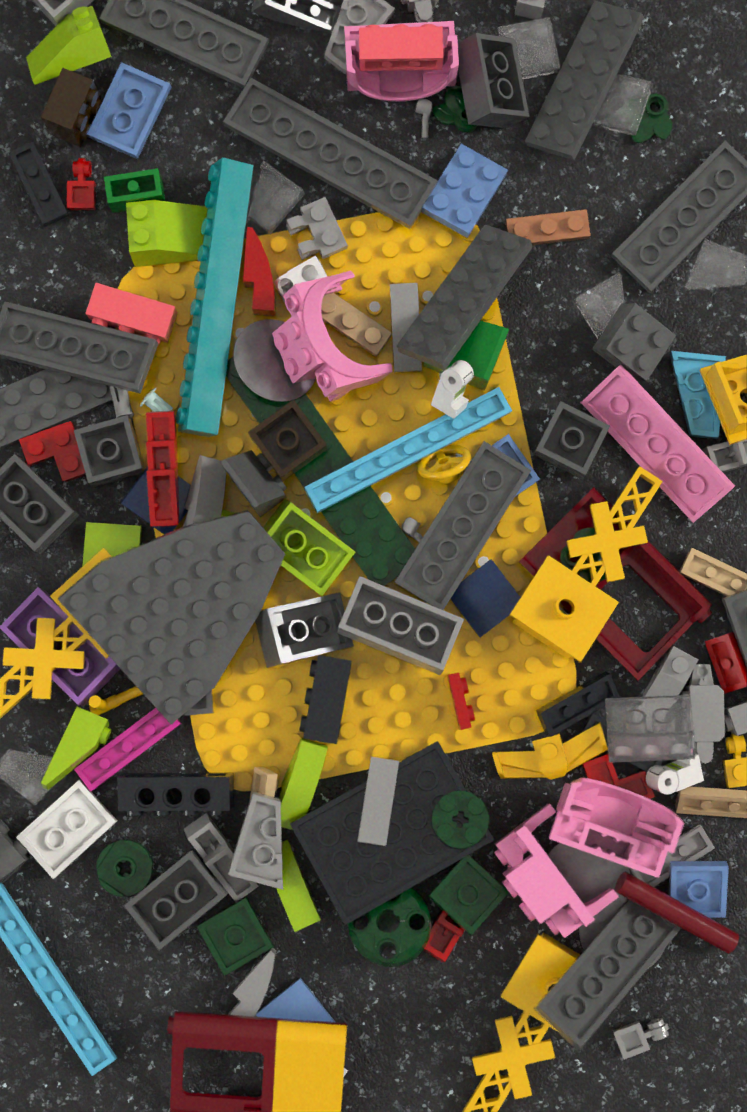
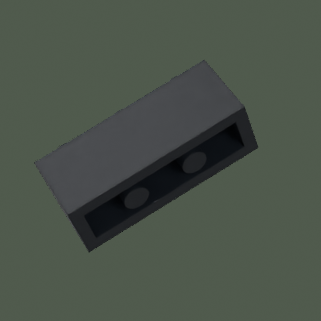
(326, 699)

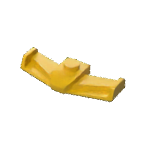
(551, 756)

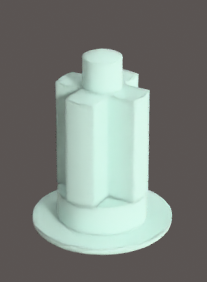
(155, 402)

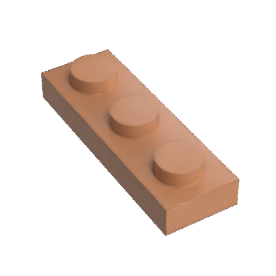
(551, 227)

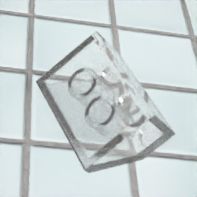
(650, 728)

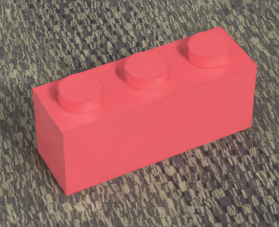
(401, 48)
(131, 313)

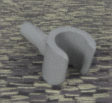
(424, 107)
(410, 527)

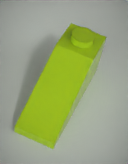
(78, 743)

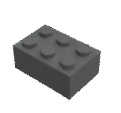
(491, 81)
(32, 505)
(176, 899)

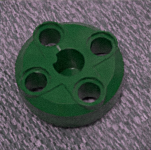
(391, 927)

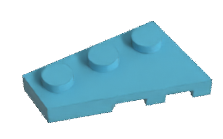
(695, 399)

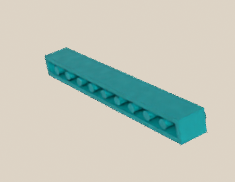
(215, 298)

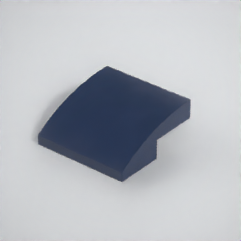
(138, 502)
(485, 598)

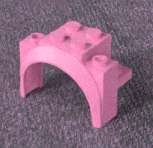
(405, 84)
(307, 345)
(613, 823)
(541, 883)

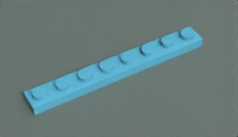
(406, 450)
(52, 987)

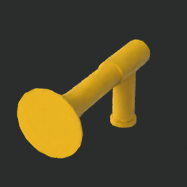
(100, 706)

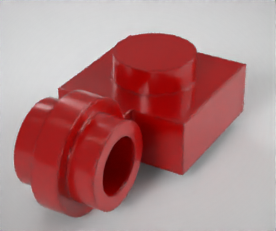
(81, 193)

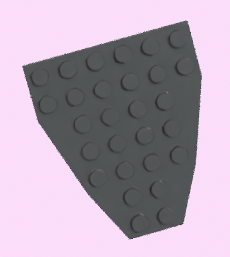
(178, 606)

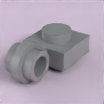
(633, 1040)

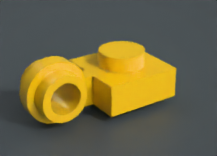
(735, 768)

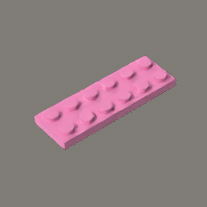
(658, 443)

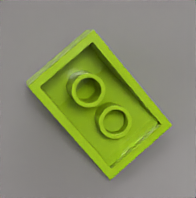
(70, 45)
(164, 232)
(308, 547)

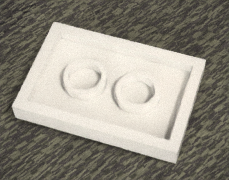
(66, 829)

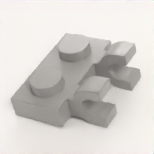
(323, 228)

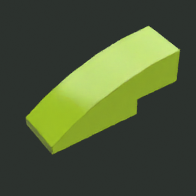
(301, 781)
(296, 893)

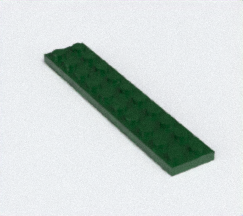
(358, 520)

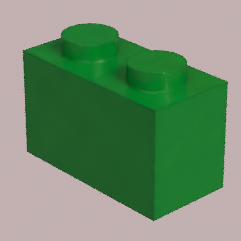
(133, 188)

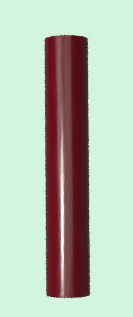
(676, 912)

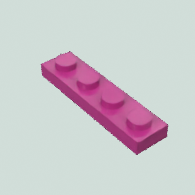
(124, 749)

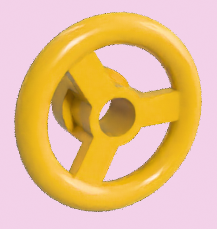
(446, 468)

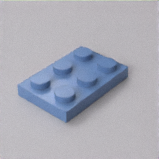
(129, 110)
(464, 190)

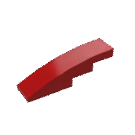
(162, 468)

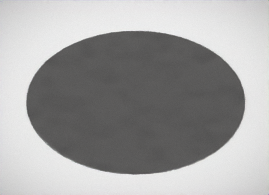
(262, 365)
(589, 876)

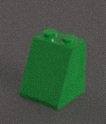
(481, 352)

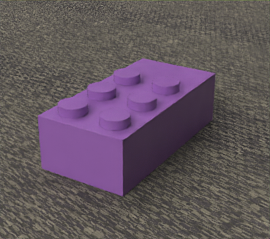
(76, 683)

